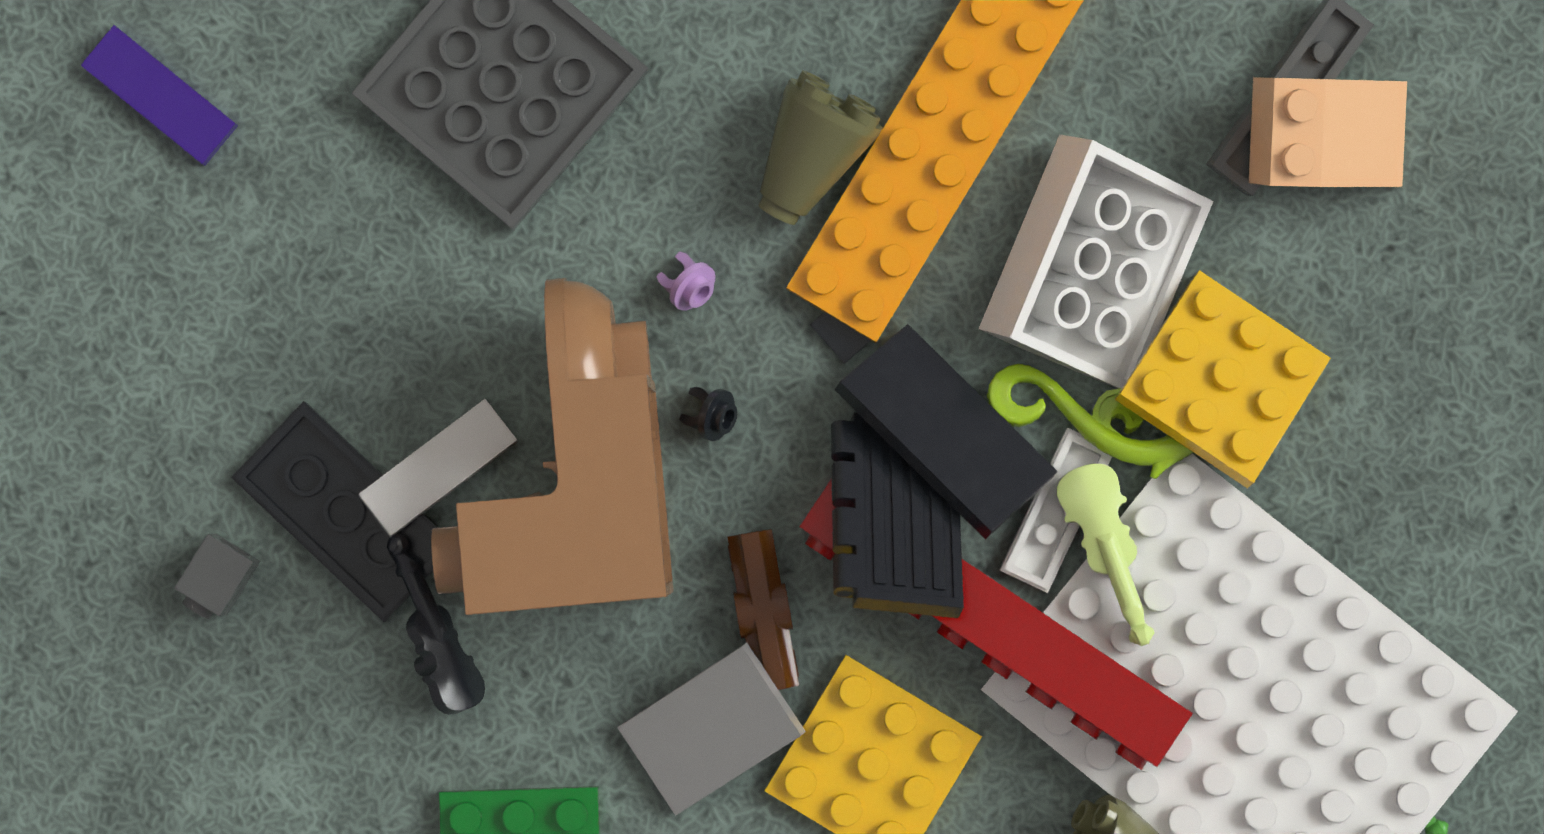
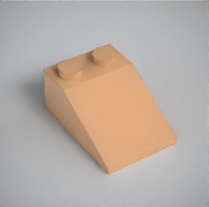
(1327, 132)

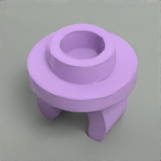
(692, 286)

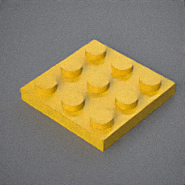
(1223, 379)
(872, 757)

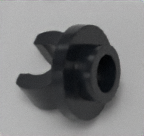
(716, 414)

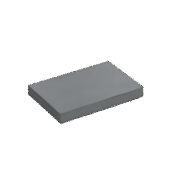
(711, 729)

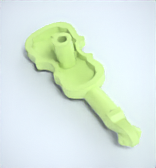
(1092, 501)

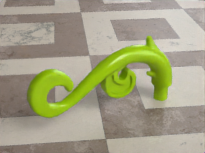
(1095, 428)

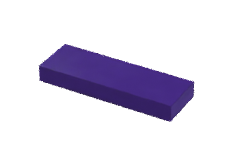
(159, 95)

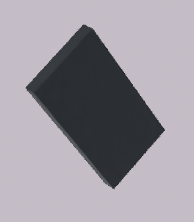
(946, 431)
(311, 487)

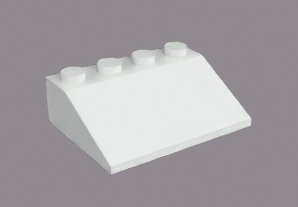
(1095, 261)

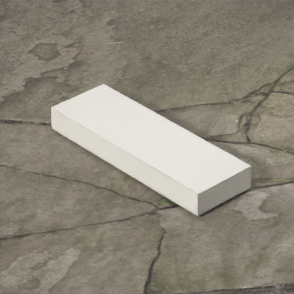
(437, 468)
(1044, 534)

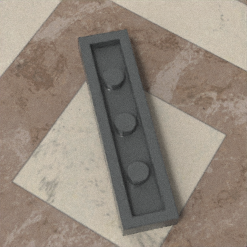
(1315, 53)

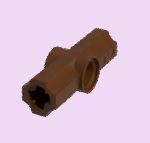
(763, 605)

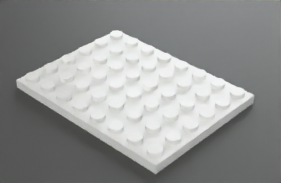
(1297, 679)

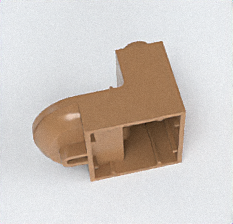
(607, 519)

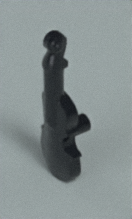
(445, 668)

